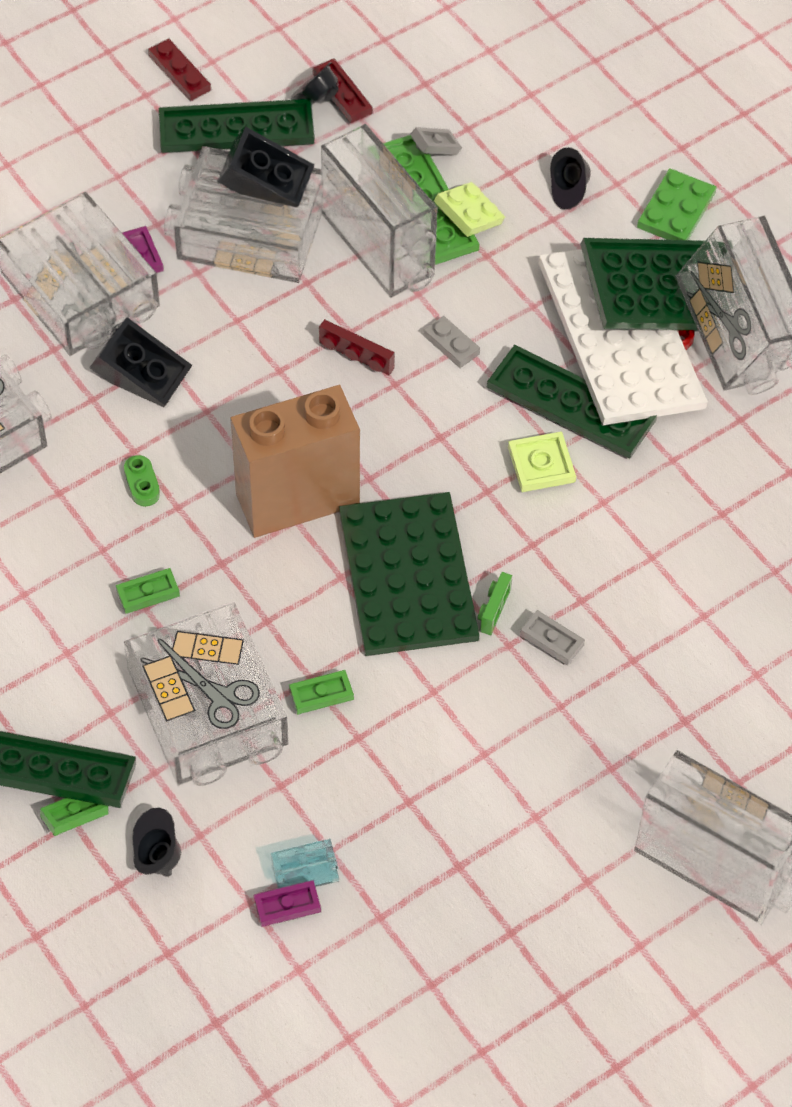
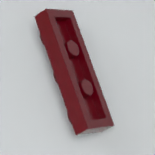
(179, 69)
(349, 97)
(356, 347)

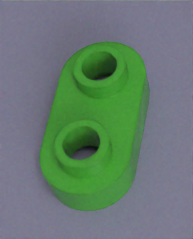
(141, 478)

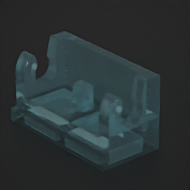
(305, 863)

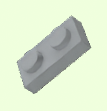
(435, 141)
(451, 342)
(552, 637)

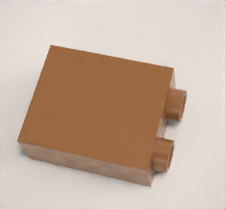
(296, 460)

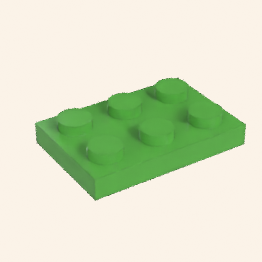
(676, 206)

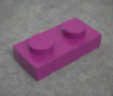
(143, 243)
(287, 903)

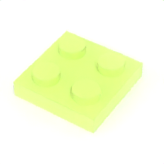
(469, 209)
(541, 461)

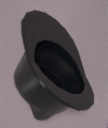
(320, 87)
(568, 177)
(155, 843)

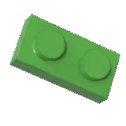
(147, 590)
(498, 595)
(321, 692)
(70, 814)

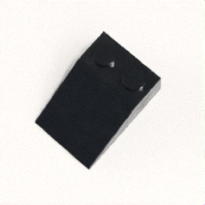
(265, 170)
(140, 364)

